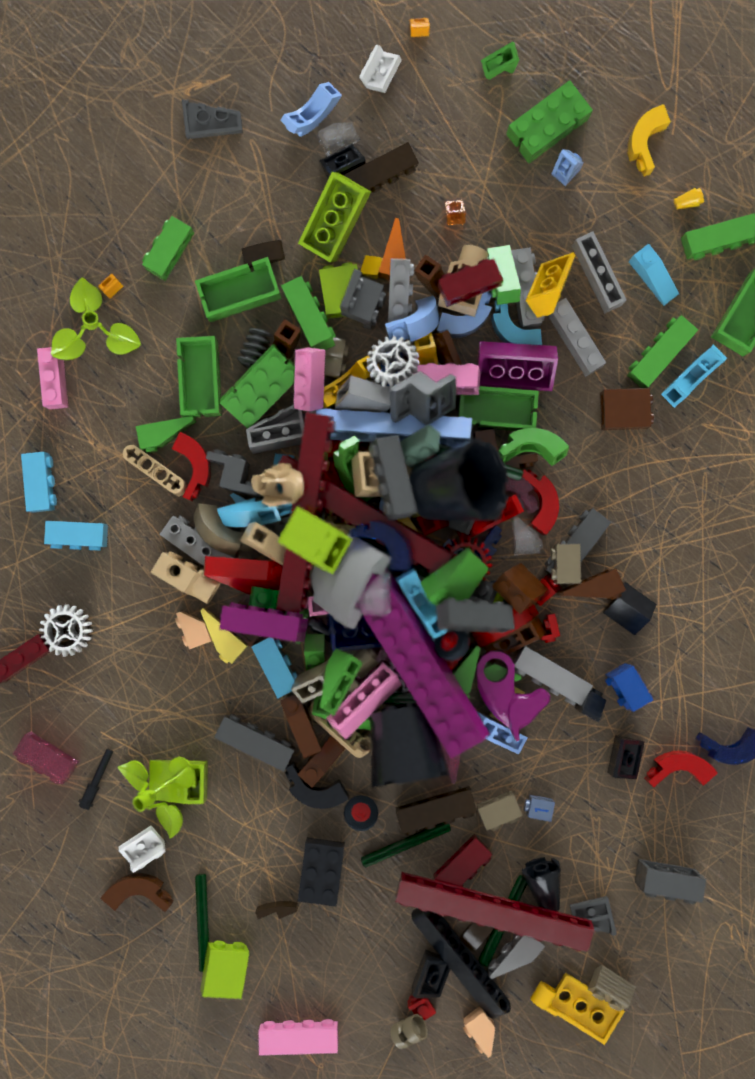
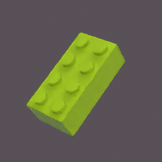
(334, 217)

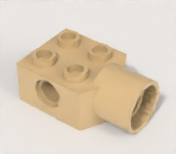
(470, 257)
(364, 478)
(190, 578)

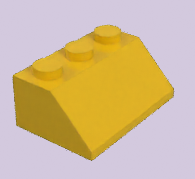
(549, 285)

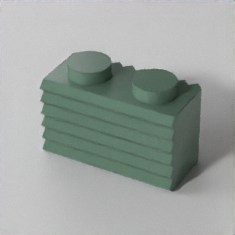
(420, 445)

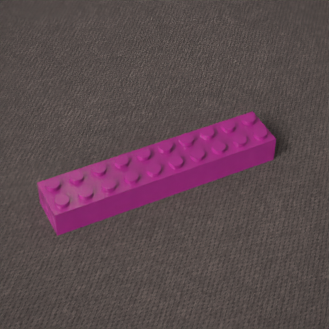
(426, 674)

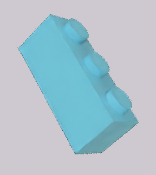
(38, 482)
(76, 535)
(275, 665)

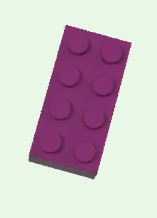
(517, 365)
(262, 623)

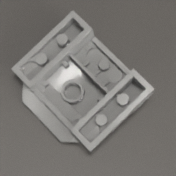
(341, 591)

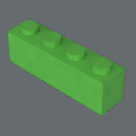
(719, 237)
(308, 315)
(662, 352)

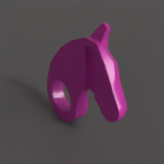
(500, 697)

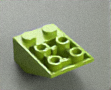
(314, 540)
(174, 792)

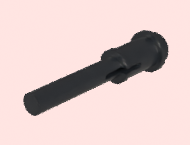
(92, 788)

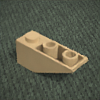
(264, 542)

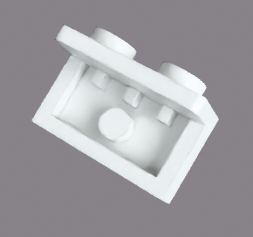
(379, 69)
(143, 848)

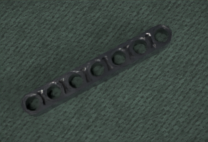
(462, 962)

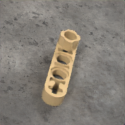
(155, 468)
(354, 749)

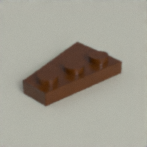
(445, 348)

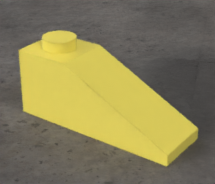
(225, 642)

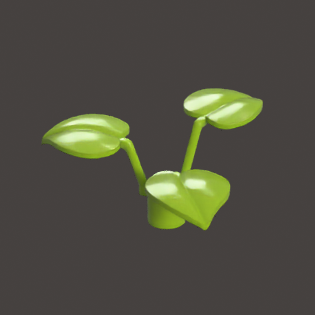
(87, 299)
(137, 776)

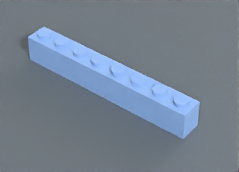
(372, 425)

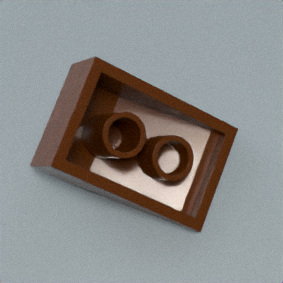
(602, 585)

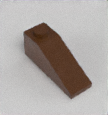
(519, 638)
(301, 726)
(321, 762)

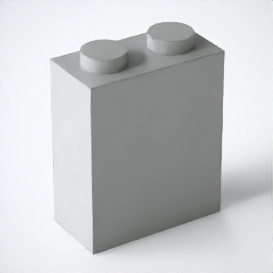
(363, 395)

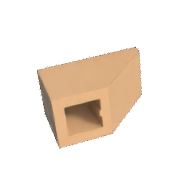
(194, 630)
(482, 1029)

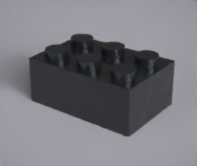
(321, 872)

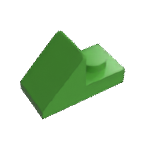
(500, 61)

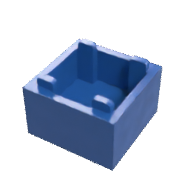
(628, 687)

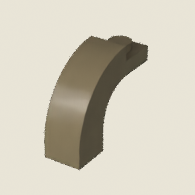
(215, 532)

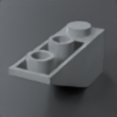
(515, 954)

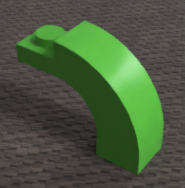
(534, 440)
(343, 464)

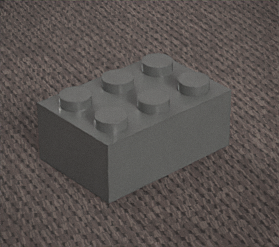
(670, 881)

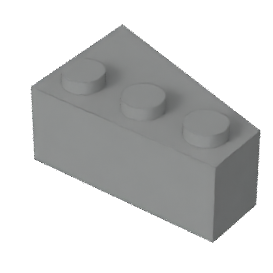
(277, 432)

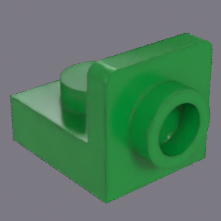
(263, 598)

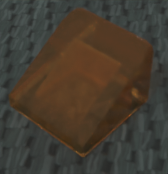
(455, 212)

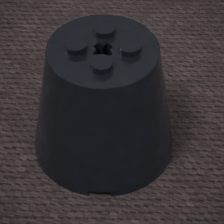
(461, 484)
(404, 747)

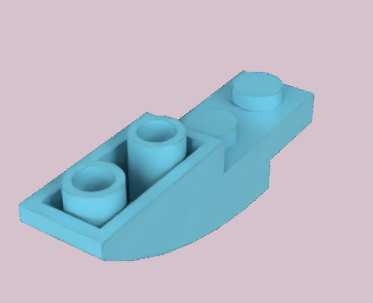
(250, 511)

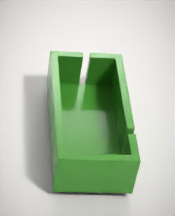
(549, 121)
(238, 289)
(739, 320)
(199, 376)
(260, 387)
(500, 408)

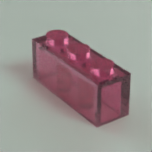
(45, 758)

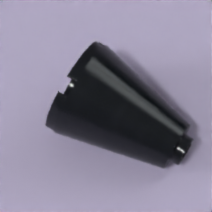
(544, 882)

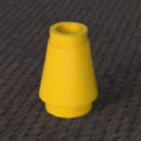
(690, 199)

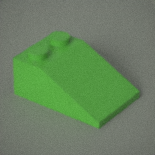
(455, 579)
(465, 669)

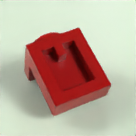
(552, 589)
(551, 625)
(421, 1006)

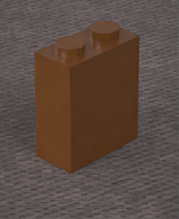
(626, 409)
(519, 588)

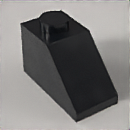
(593, 705)

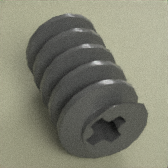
(254, 346)

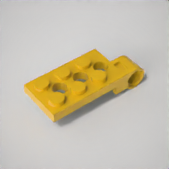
(548, 999)

